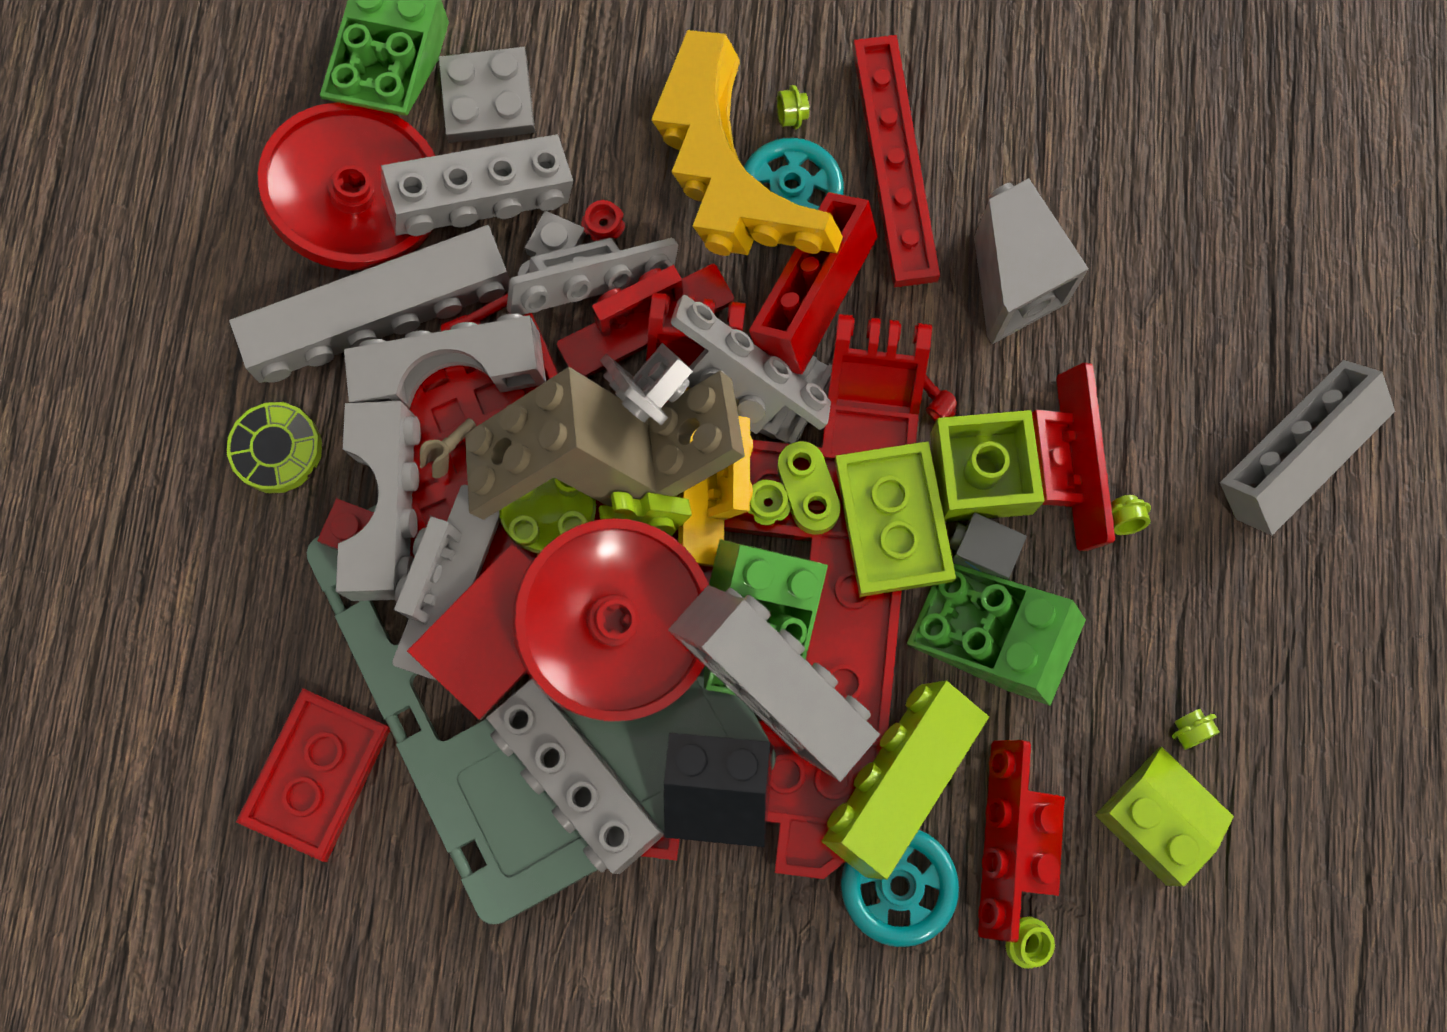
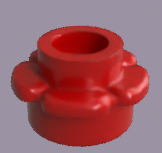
(601, 211)

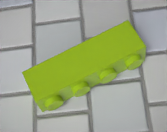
(904, 779)

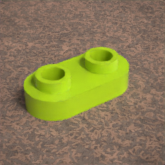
(808, 486)

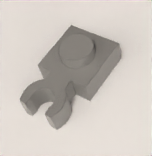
(552, 235)

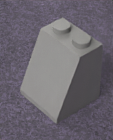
(1023, 260)

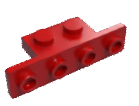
(624, 315)
(1074, 458)
(1019, 841)

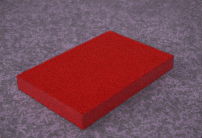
(474, 642)
(314, 775)

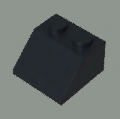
(717, 789)

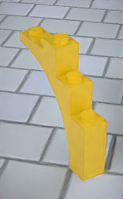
(734, 205)

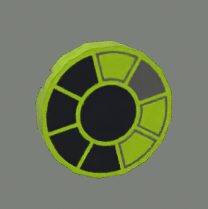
(274, 447)

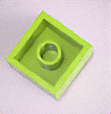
(987, 465)

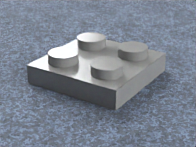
(486, 94)

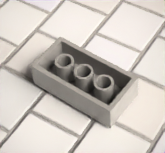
(775, 680)

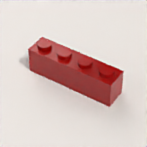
(814, 286)

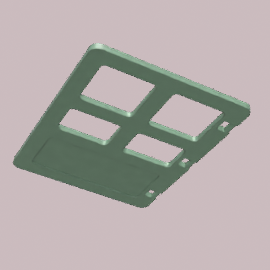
(479, 790)

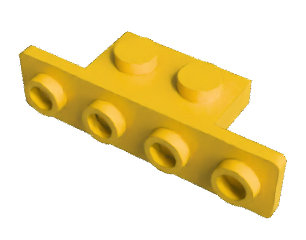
(715, 500)

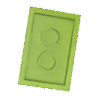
(894, 519)

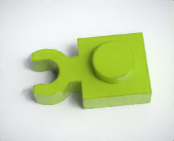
(657, 510)

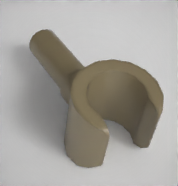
(439, 450)

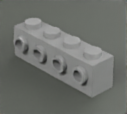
(476, 185)
(1308, 446)
(575, 778)

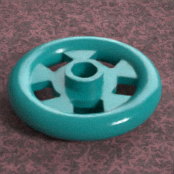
(796, 152)
(922, 922)

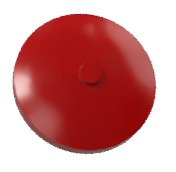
(325, 184)
(599, 618)

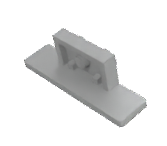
(584, 273)
(759, 380)
(657, 381)
(444, 567)

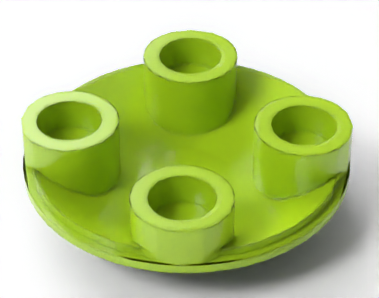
(546, 514)

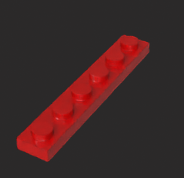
(895, 161)

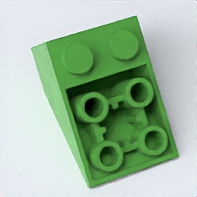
(385, 53)
(780, 582)
(1000, 632)

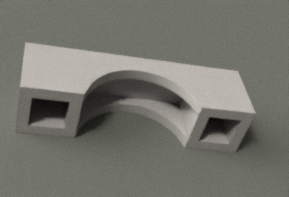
(396, 368)
(379, 555)

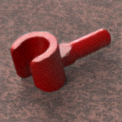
(943, 401)

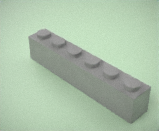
(371, 305)

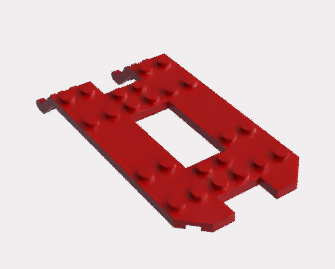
(853, 636)

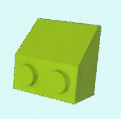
(1167, 819)

